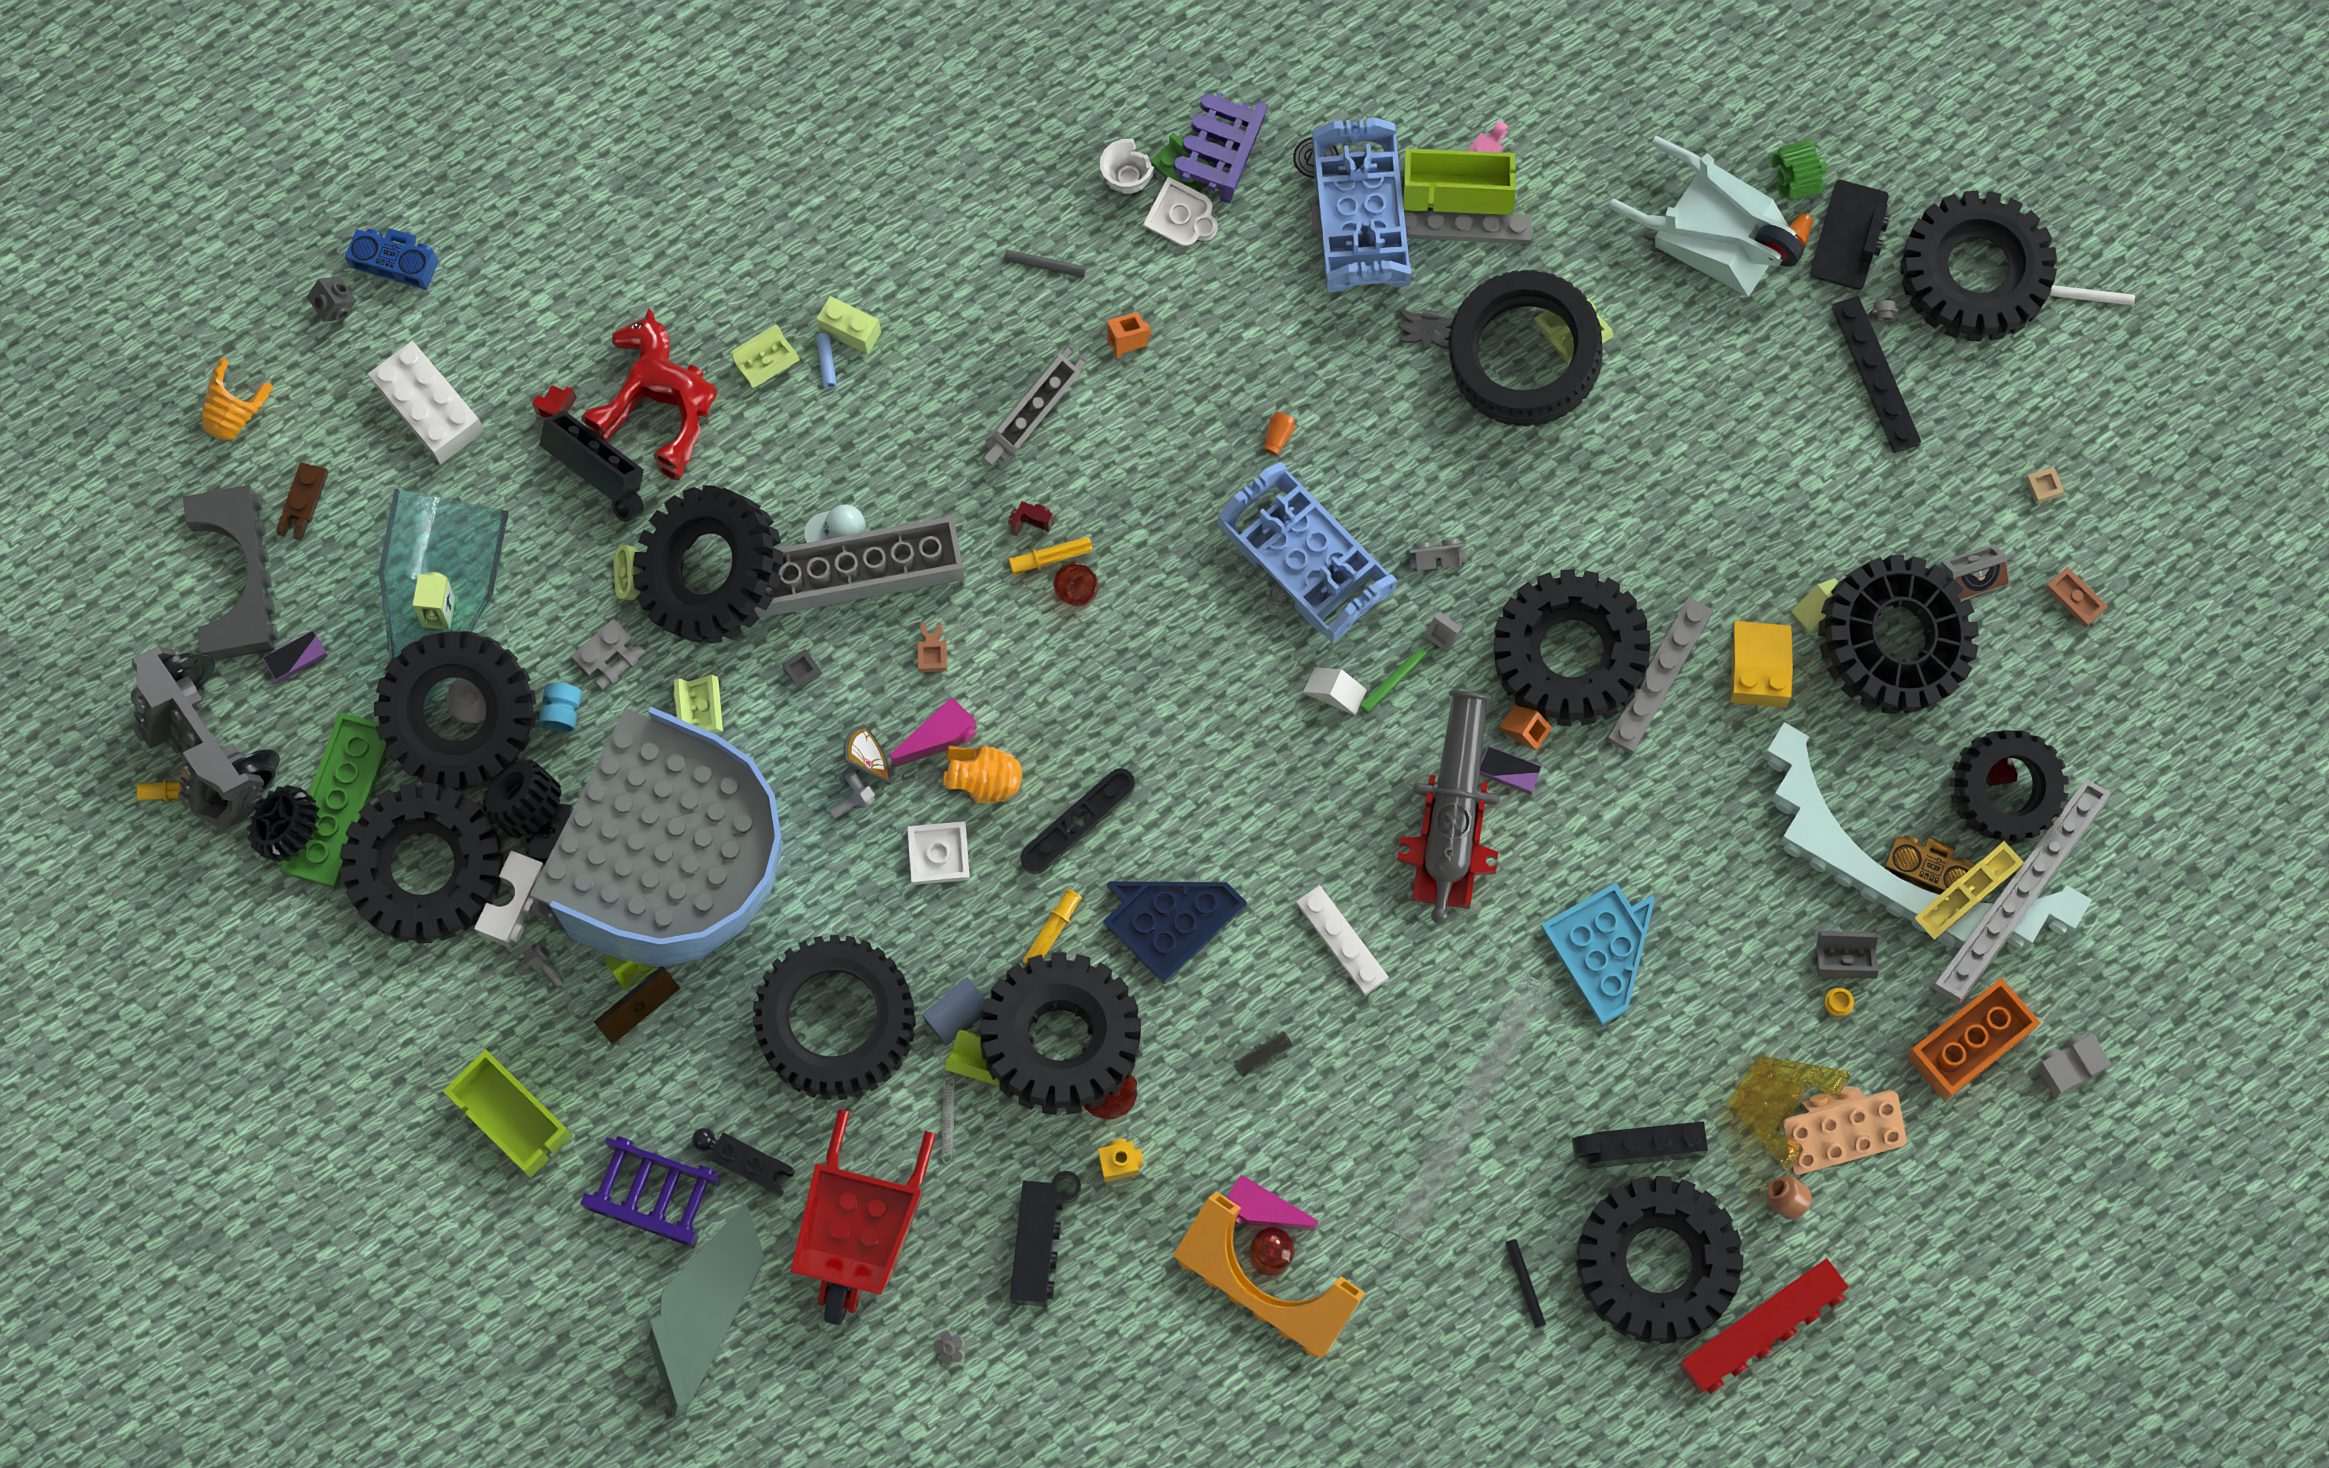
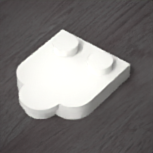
(1181, 215)

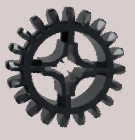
(283, 823)

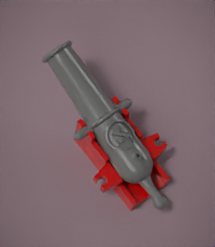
(1449, 846)

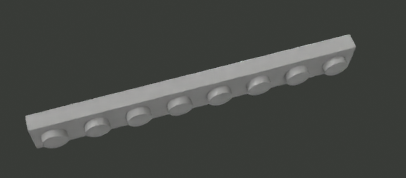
(1458, 226)

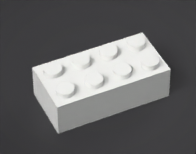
(426, 402)

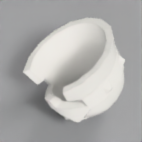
(1125, 169)

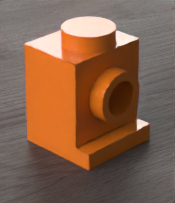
(1127, 333)

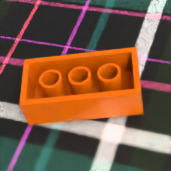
(1973, 1039)

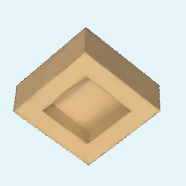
(2044, 485)

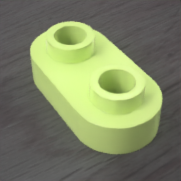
(624, 572)

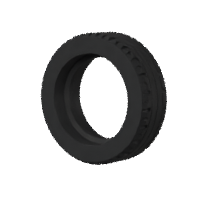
(1514, 291)

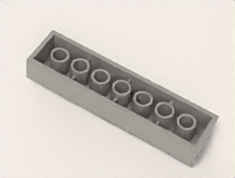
(866, 566)

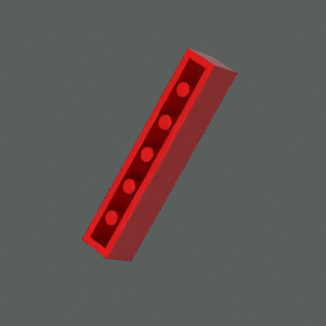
(1764, 1326)

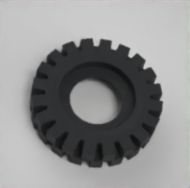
(1971, 312)
(753, 556)
(1581, 599)
(492, 672)
(413, 811)
(1693, 1217)

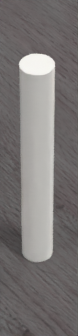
(2092, 295)

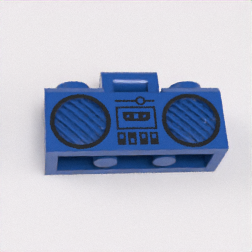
(391, 260)

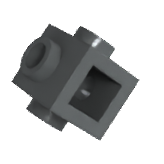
(331, 299)

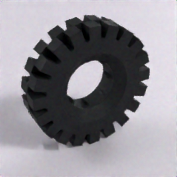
(1862, 661)
(1053, 987)

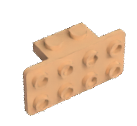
(1845, 1128)

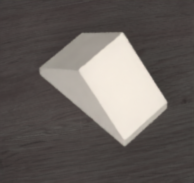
(1335, 689)

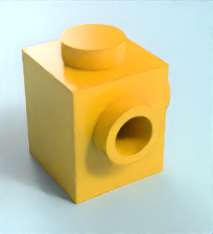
(1120, 1160)

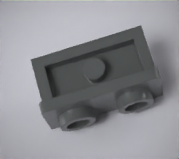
(1846, 954)

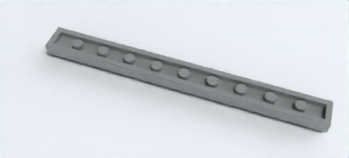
(2022, 892)

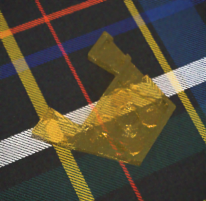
(1771, 1094)

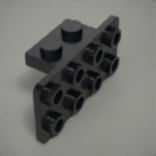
(1850, 234)

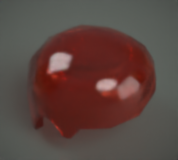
(1076, 584)
(1271, 1251)

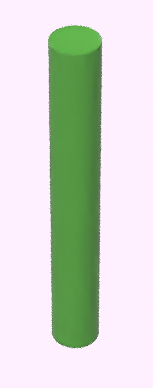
(1397, 676)

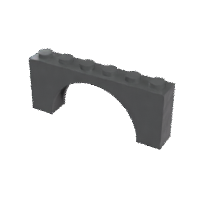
(248, 624)

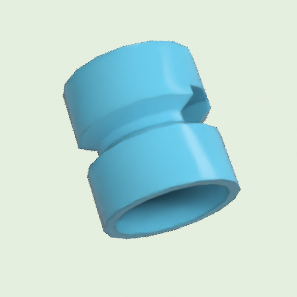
(559, 708)

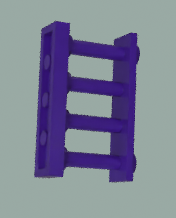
(655, 1220)

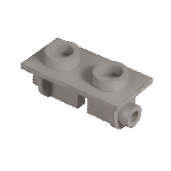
(1448, 552)

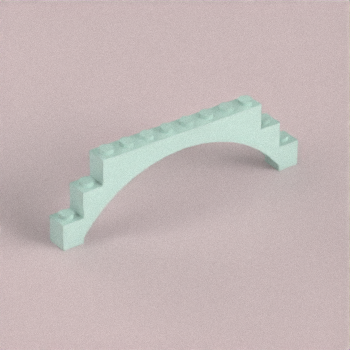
(1825, 844)

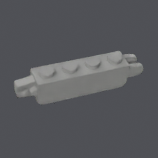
(1033, 406)

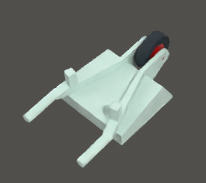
(1720, 225)

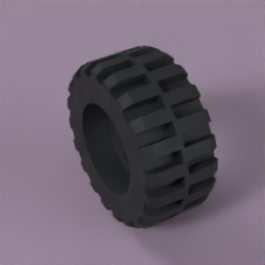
(2046, 785)

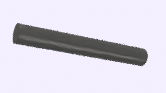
(1045, 263)

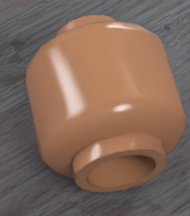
(1789, 1197)

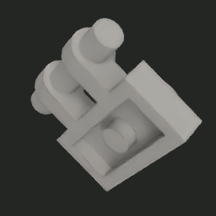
(604, 647)

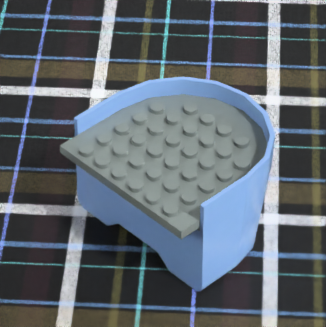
(664, 845)

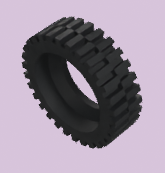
(845, 1072)

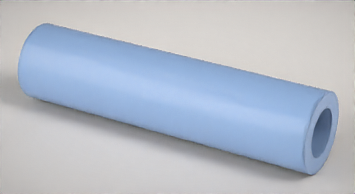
(826, 360)

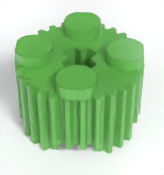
(1798, 170)

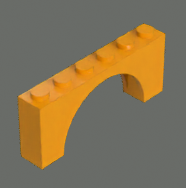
(1211, 1253)

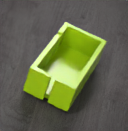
(1459, 181)
(507, 1113)

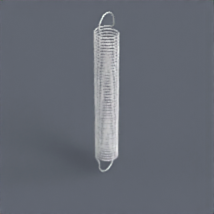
(950, 1152)

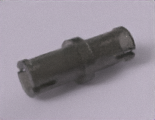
(1262, 1054)

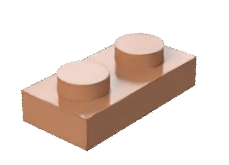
(2076, 597)

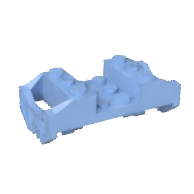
(1361, 206)
(1306, 552)

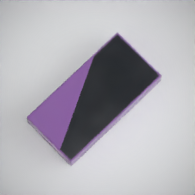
(295, 656)
(1509, 770)

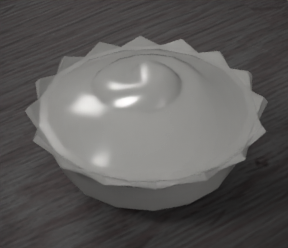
(466, 702)

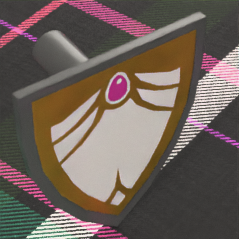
(865, 755)

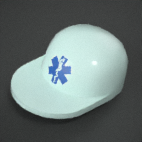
(835, 523)

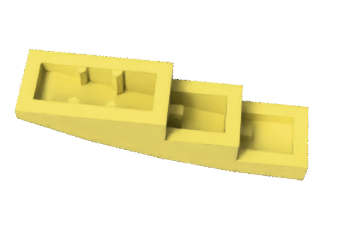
(1969, 890)

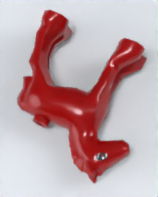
(662, 381)

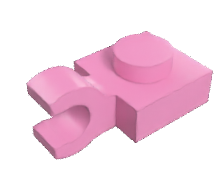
(1490, 143)

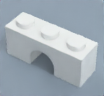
(505, 922)

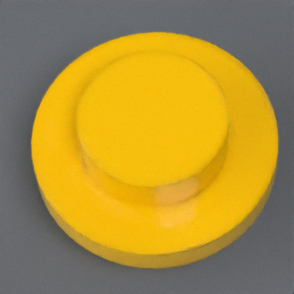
(1839, 1002)

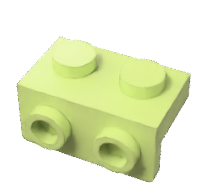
(764, 356)
(699, 702)

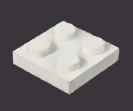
(938, 853)

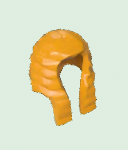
(223, 412)
(983, 772)

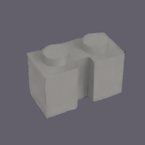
(2073, 1066)

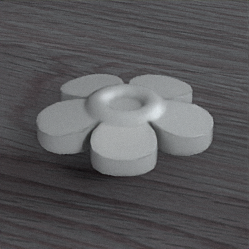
(949, 1347)

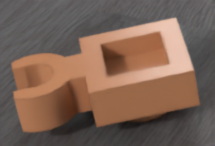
(932, 653)

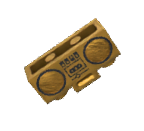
(1923, 868)

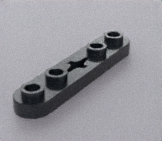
(1098, 801)

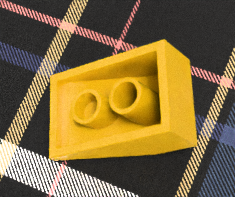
(1761, 664)

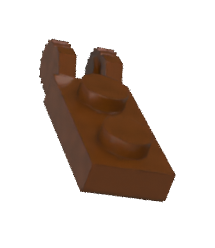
(302, 499)

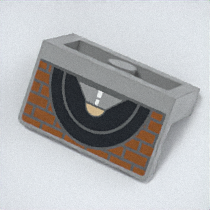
(1978, 571)

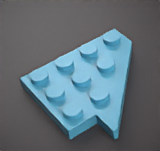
(1602, 948)

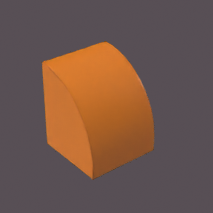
(1526, 727)

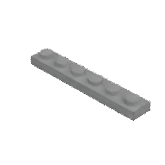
(1660, 675)

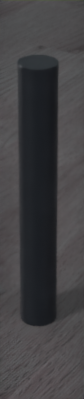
(1525, 1283)

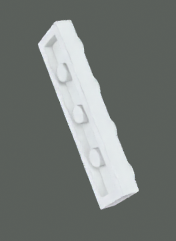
(1342, 940)

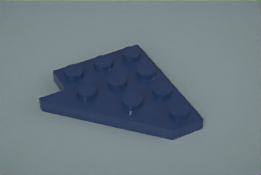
(1170, 920)

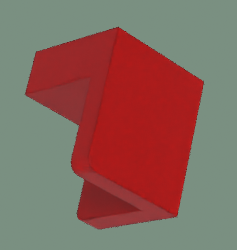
(554, 401)

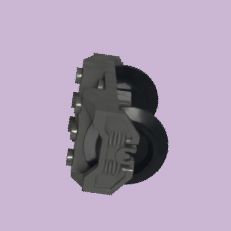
(213, 781)

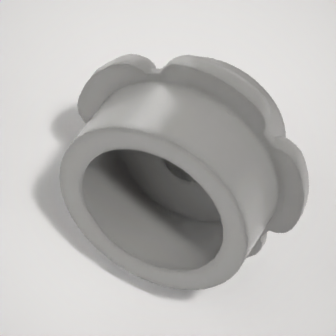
(1884, 310)

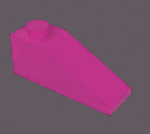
(944, 728)
(1266, 1209)

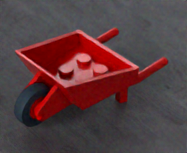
(855, 1227)

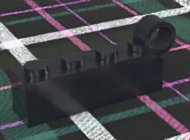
(595, 462)
(1641, 1145)
(1036, 1238)

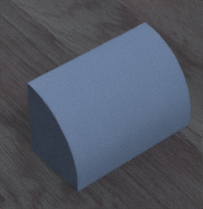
(955, 1011)

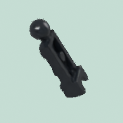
(743, 1159)

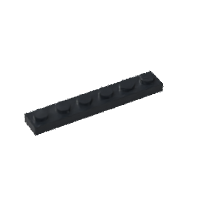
(1876, 374)

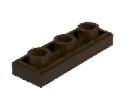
(637, 1005)

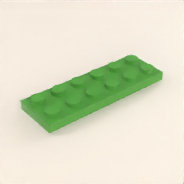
(340, 791)

